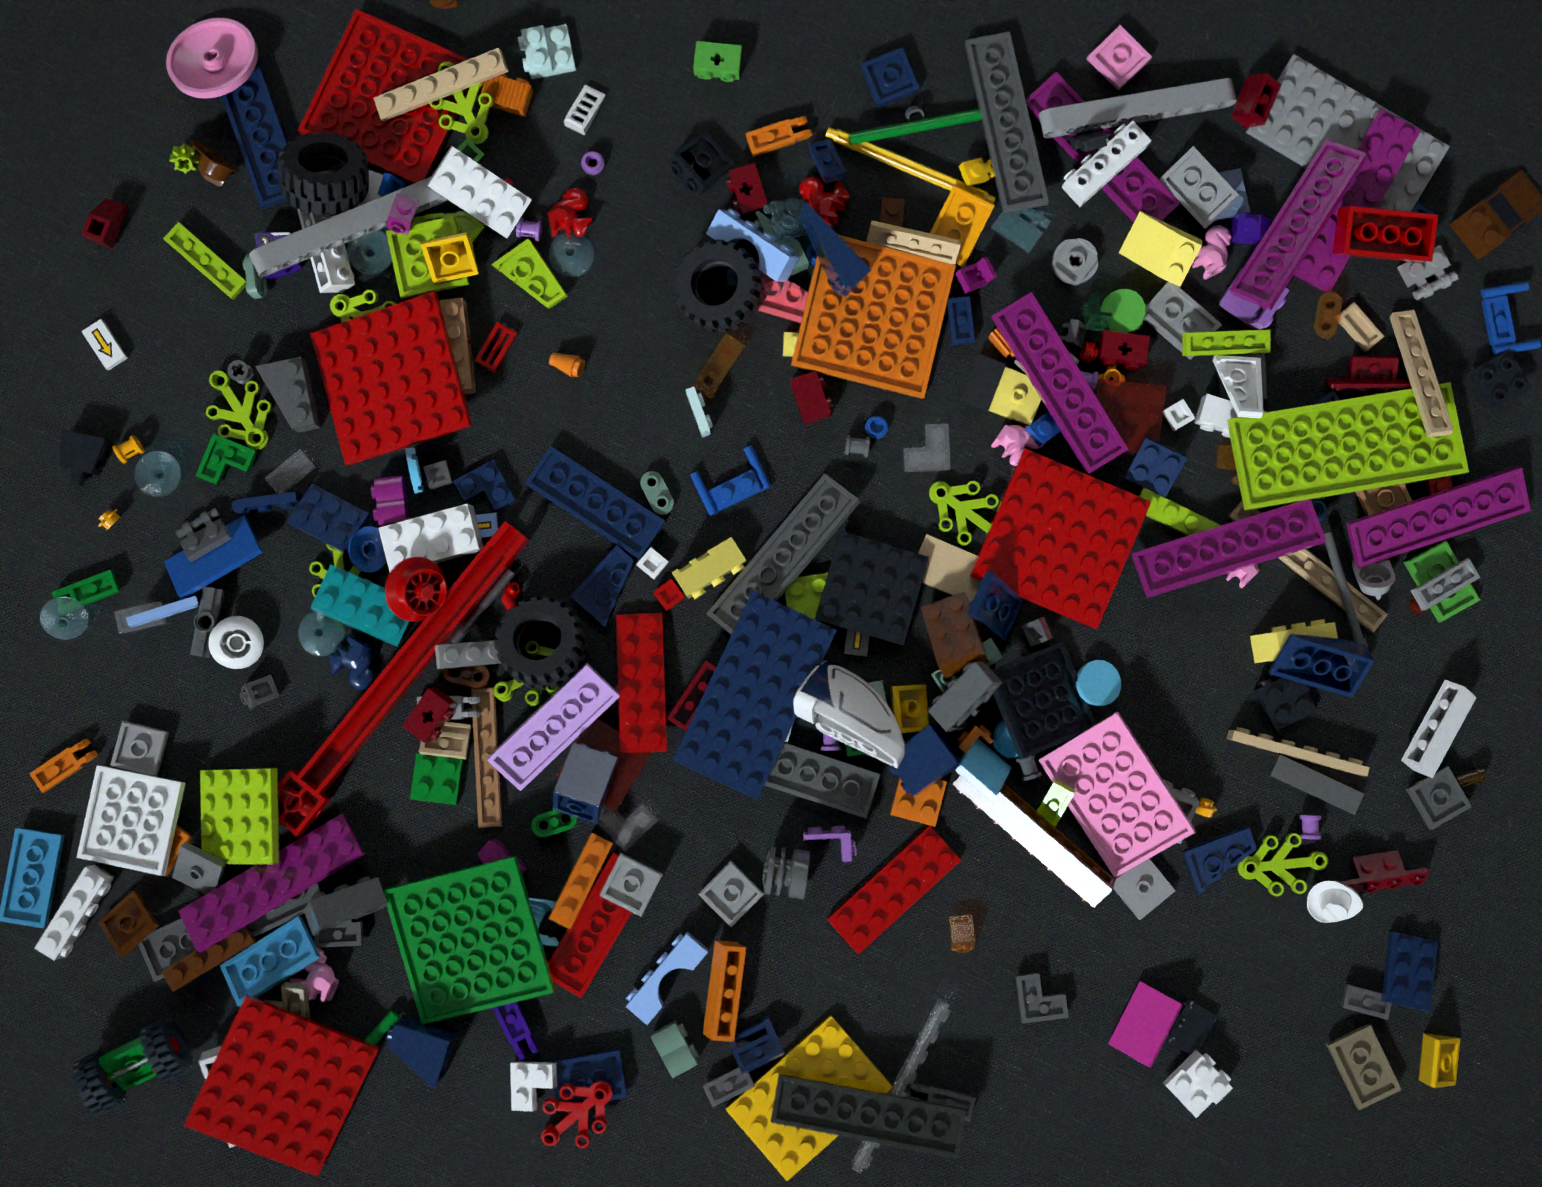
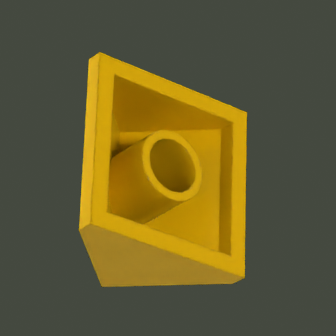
(450, 257)
(910, 707)
(1439, 1060)

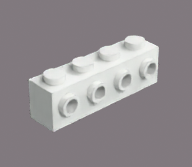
(1106, 163)
(330, 267)
(1438, 728)
(74, 912)

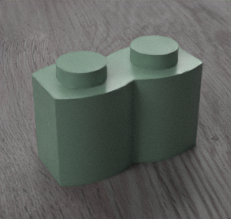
(674, 1048)

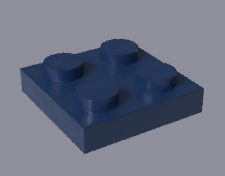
(889, 77)
(1155, 466)

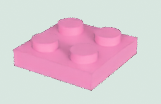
(1119, 57)

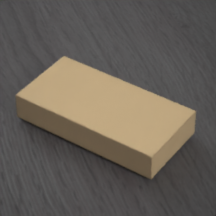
(1360, 327)

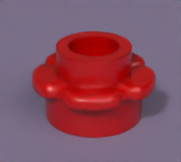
(1088, 352)

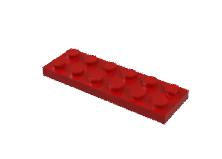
(641, 683)
(893, 889)
(589, 938)

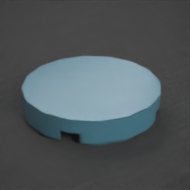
(414, 470)
(1098, 683)

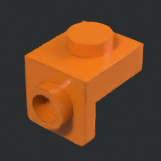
(967, 738)

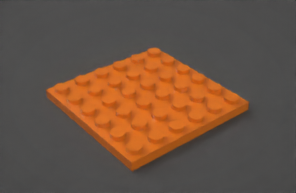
(883, 328)

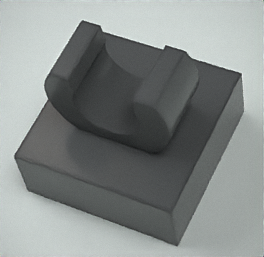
(1075, 334)

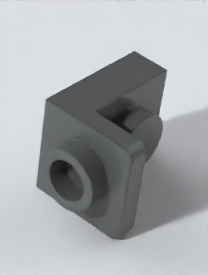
(259, 692)

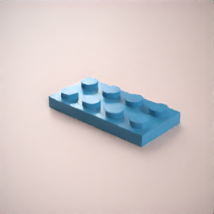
(31, 877)
(270, 960)

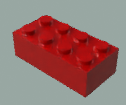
(1385, 234)

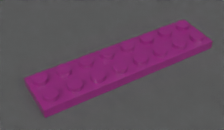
(1386, 146)
(1134, 186)
(1298, 224)
(1059, 383)
(1438, 516)
(1228, 548)
(271, 885)

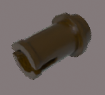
(1471, 776)

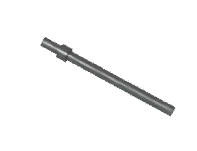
(1344, 590)

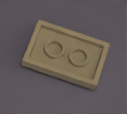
(1363, 1066)

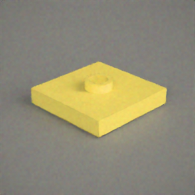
(1015, 397)

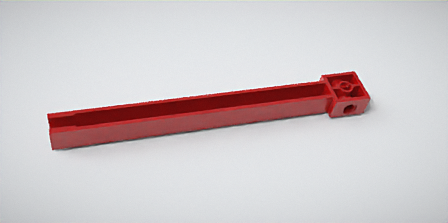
(304, 793)

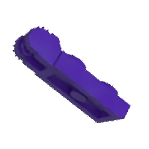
(515, 1027)

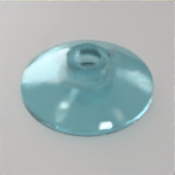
(374, 241)
(571, 265)
(148, 468)
(66, 609)
(332, 635)

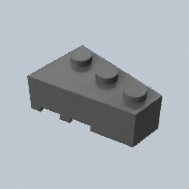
(293, 392)

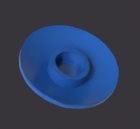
(374, 557)

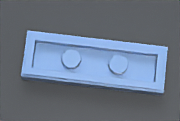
(162, 612)

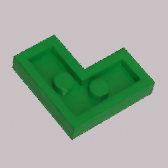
(222, 453)

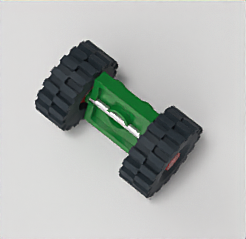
(107, 1076)

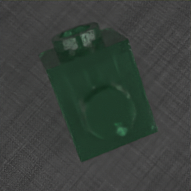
(1093, 317)

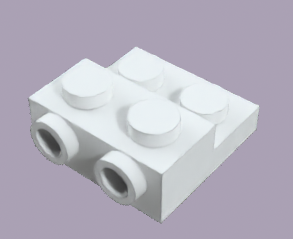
(1198, 1083)

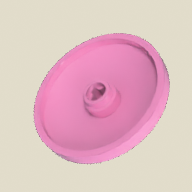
(212, 58)

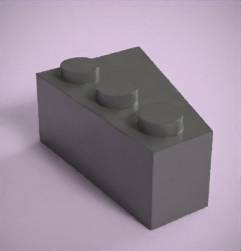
(964, 696)
(344, 904)

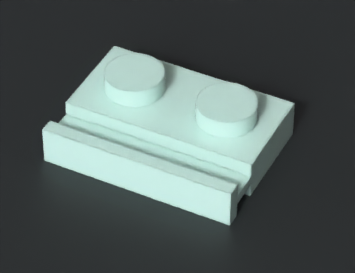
(697, 402)

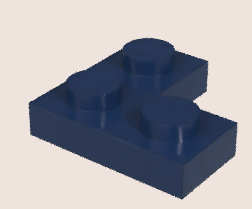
(488, 480)

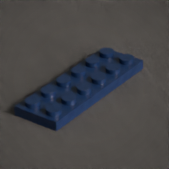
(258, 135)
(595, 502)

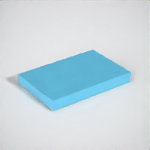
(984, 769)

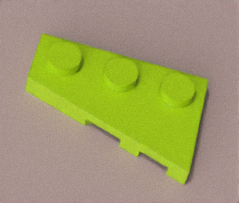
(531, 273)

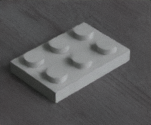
(1199, 187)
(1176, 313)

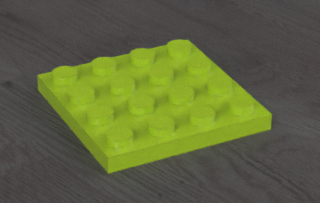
(240, 815)

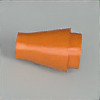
(569, 364)

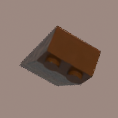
(1498, 215)

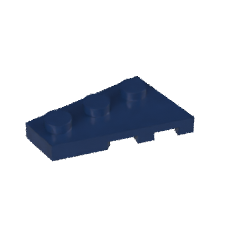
(602, 586)
(1215, 856)

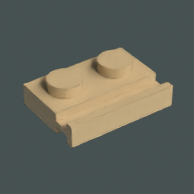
(451, 743)

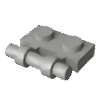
(1416, 273)

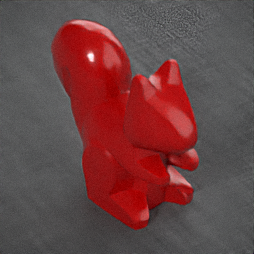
(824, 202)
(564, 214)

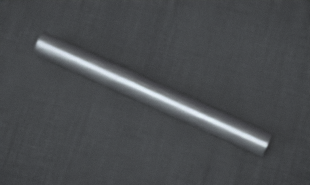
(481, 608)

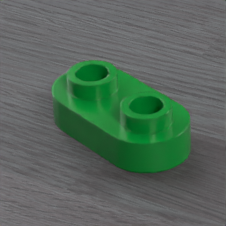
(555, 823)

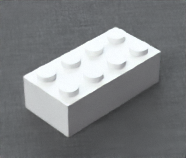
(479, 192)
(433, 536)

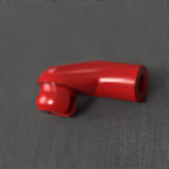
(510, 595)

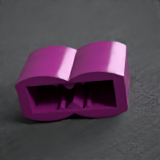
(390, 500)
(497, 850)

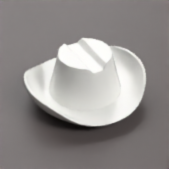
(236, 642)
(1333, 902)

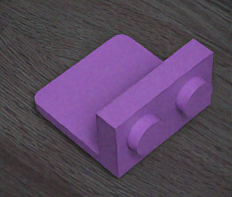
(1249, 313)
(848, 846)

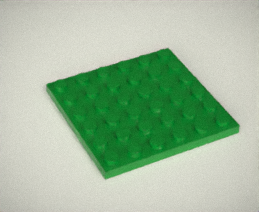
(469, 940)

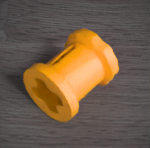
(128, 449)

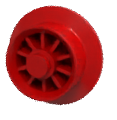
(415, 589)

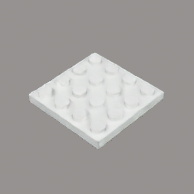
(131, 820)

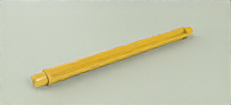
(905, 164)

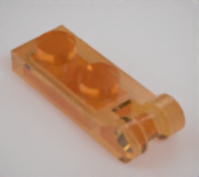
(718, 365)

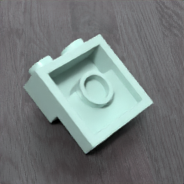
(546, 51)

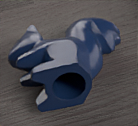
(357, 658)

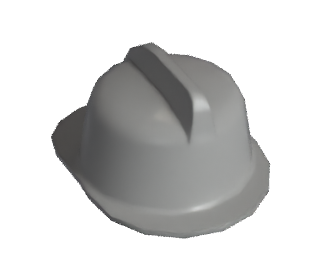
(1375, 578)

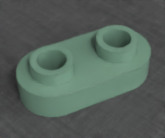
(255, 285)
(657, 492)

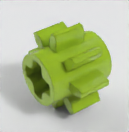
(184, 158)

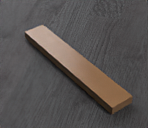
(487, 776)

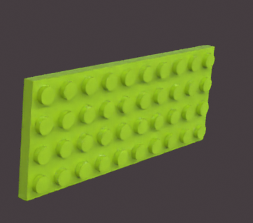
(1341, 448)

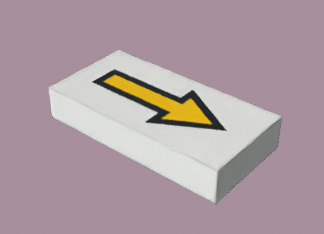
(104, 344)

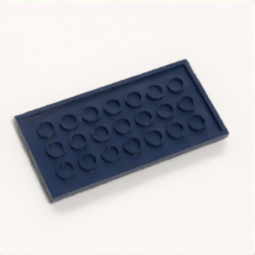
(752, 695)

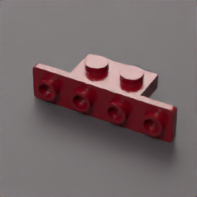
(1370, 372)
(1383, 871)

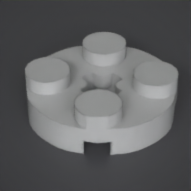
(1062, 264)

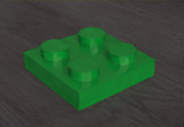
(436, 779)

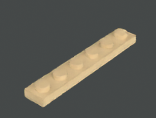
(441, 84)
(1421, 373)
(1307, 753)

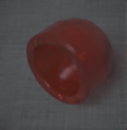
(1414, 607)

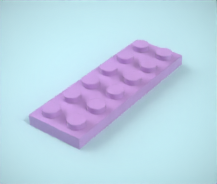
(553, 726)

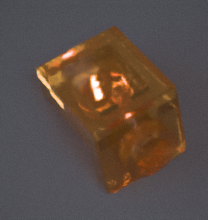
(962, 933)

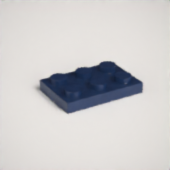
(328, 518)
(995, 606)
(1409, 971)
(590, 1068)

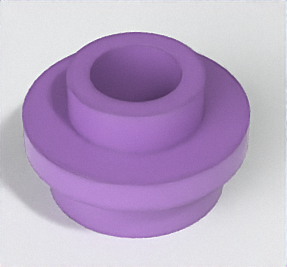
(590, 156)

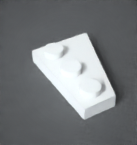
(1242, 383)

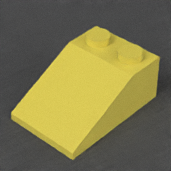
(1161, 248)

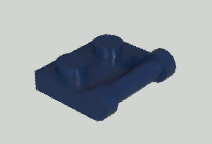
(758, 1051)

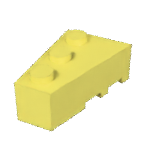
(710, 568)
(1268, 645)

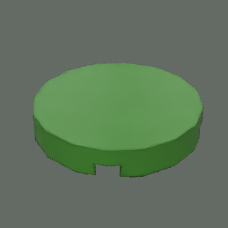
(1127, 310)

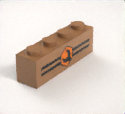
(457, 325)

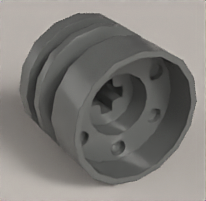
(786, 872)

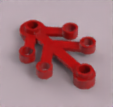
(577, 1111)

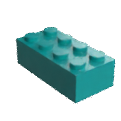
(358, 605)

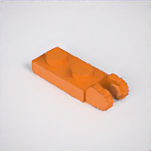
(776, 136)
(61, 766)

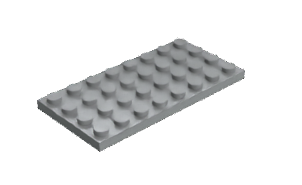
(1319, 108)

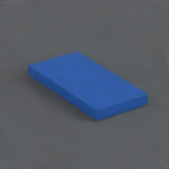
(195, 575)

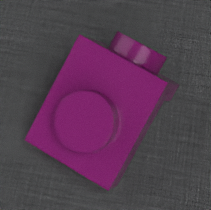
(401, 214)
(976, 275)

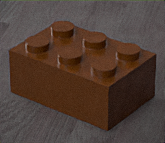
(953, 634)

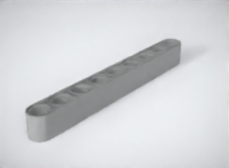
(1137, 108)
(337, 230)

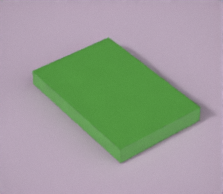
(1433, 562)

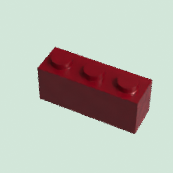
(687, 703)

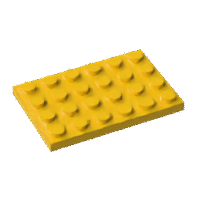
(822, 1056)

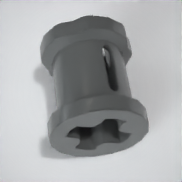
(233, 373)
(857, 445)
(1029, 768)

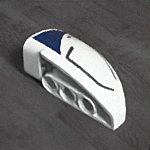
(850, 712)

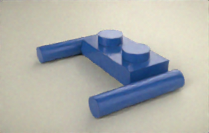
(1499, 319)
(734, 489)

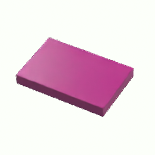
(1145, 1024)

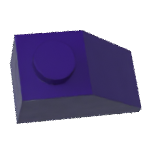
(1249, 228)

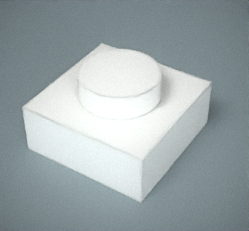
(1178, 415)
(652, 563)

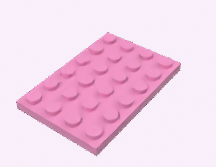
(1117, 795)

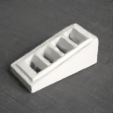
(569, 120)

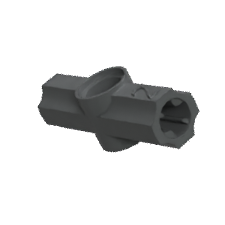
(210, 606)

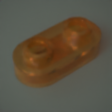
(1328, 316)

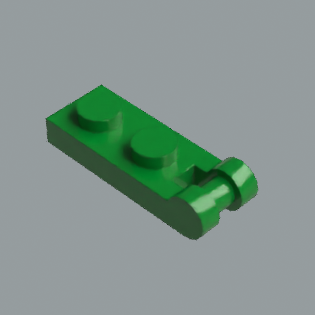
(91, 589)

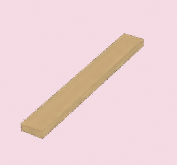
(1323, 579)

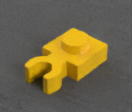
(976, 171)

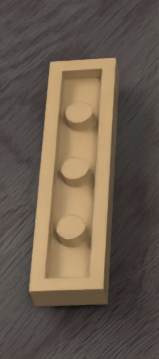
(914, 242)

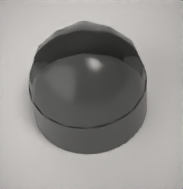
(912, 115)

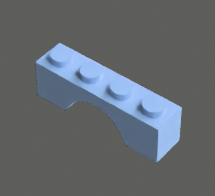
(775, 259)
(686, 954)

